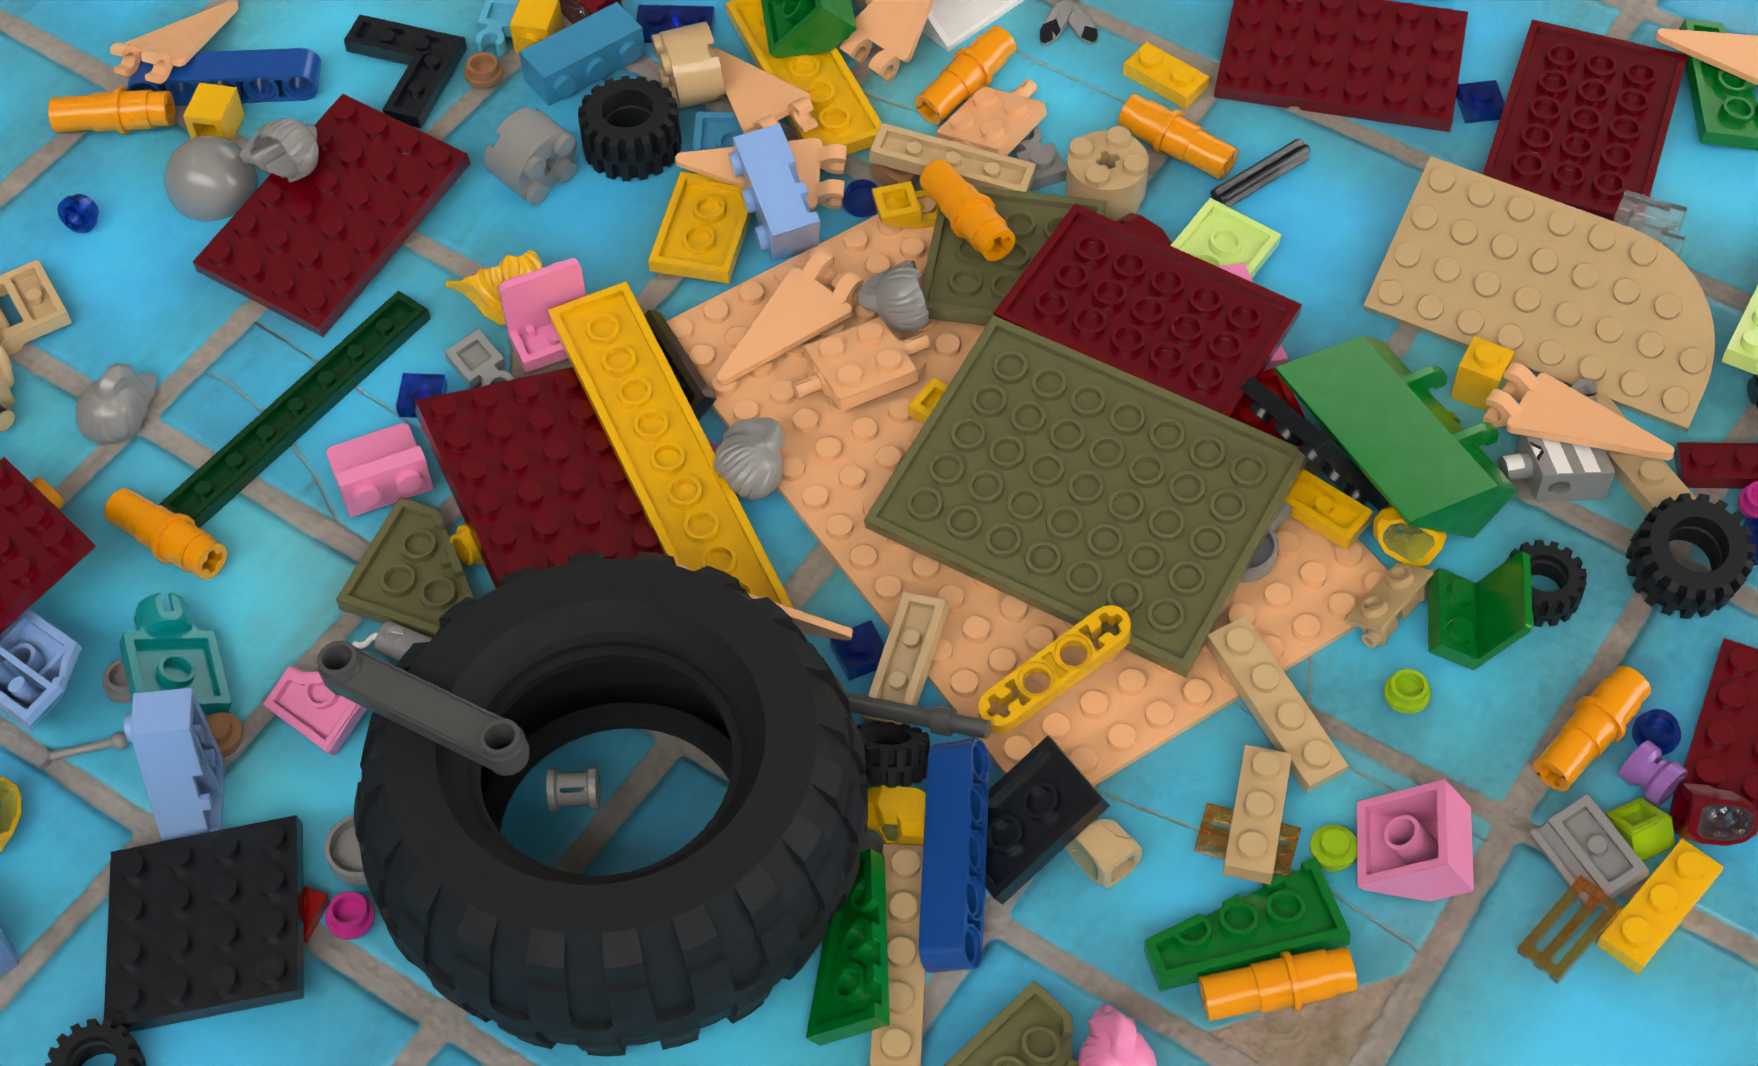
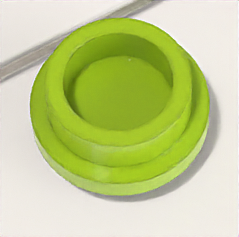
(1407, 691)
(1334, 847)

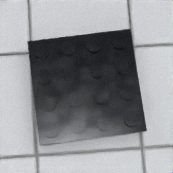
(205, 925)

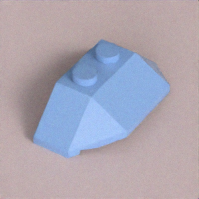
(34, 668)

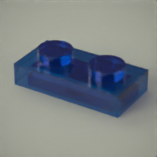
(666, 17)

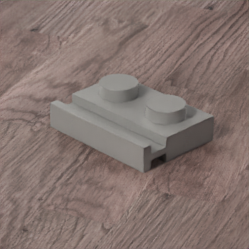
(1588, 844)

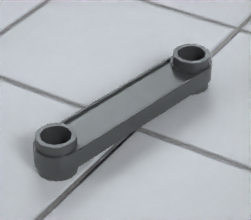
(423, 708)

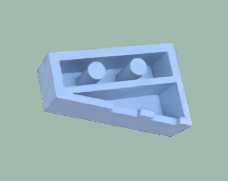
(774, 193)
(177, 762)

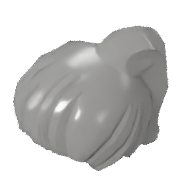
(283, 148)
(896, 297)
(115, 404)
(751, 457)

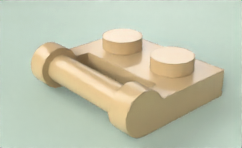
(36, 304)

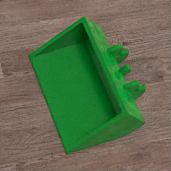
(1402, 435)

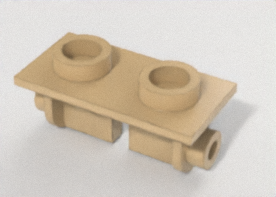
(1392, 596)

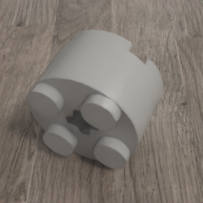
(531, 154)

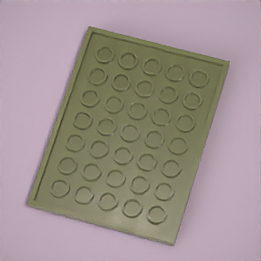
(1088, 492)

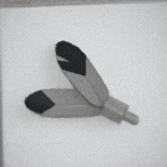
(1068, 13)

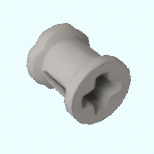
(558, 797)

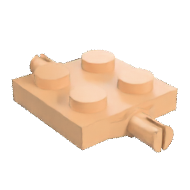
(995, 119)
(860, 364)

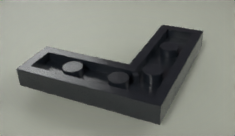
(429, 58)
(1315, 445)

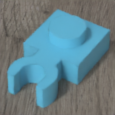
(494, 24)

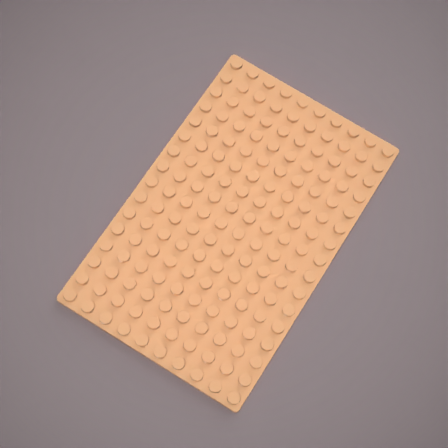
(843, 462)

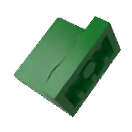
(1482, 618)

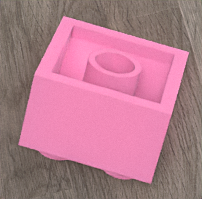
(1416, 843)

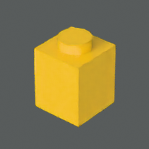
(534, 22)
(214, 111)
(1481, 372)

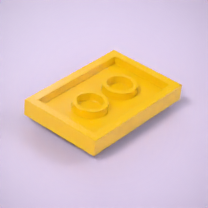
(701, 230)

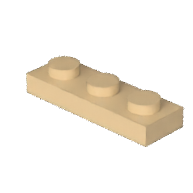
(908, 651)
(1257, 814)

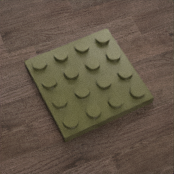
(965, 285)

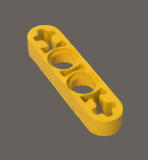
(1050, 664)

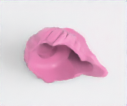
(1114, 1041)

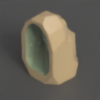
(1105, 852)

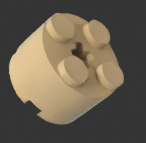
(689, 65)
(1110, 169)

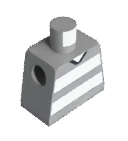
(1559, 469)

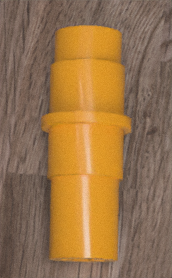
(966, 74)
(112, 111)
(1177, 136)
(969, 212)
(167, 534)
(1592, 727)
(1279, 983)

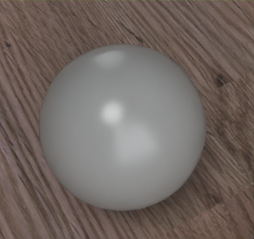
(209, 178)

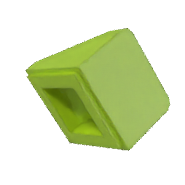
(1643, 827)

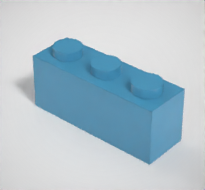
(582, 53)

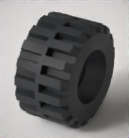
(629, 128)
(1708, 528)

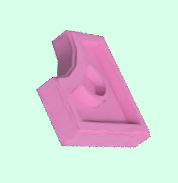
(314, 709)

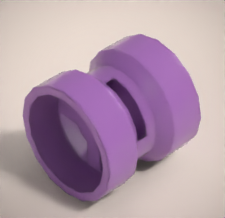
(1654, 775)

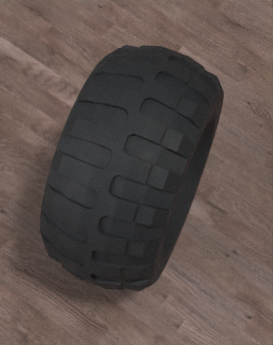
(646, 947)

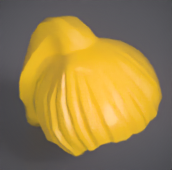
(484, 284)

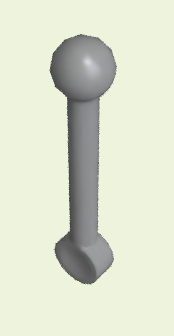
(42, 758)

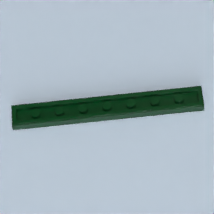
(297, 409)

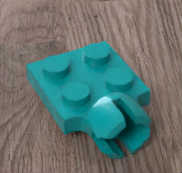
(174, 654)

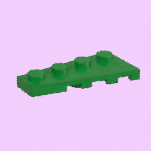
(1721, 101)
(1288, 915)
(853, 962)

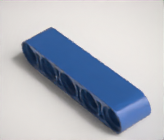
(257, 74)
(954, 856)

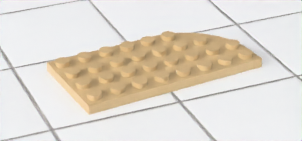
(1553, 287)

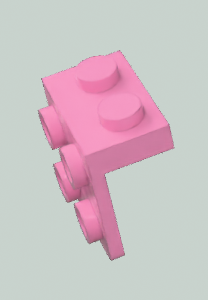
(526, 307)
(379, 469)

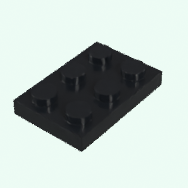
(1035, 816)

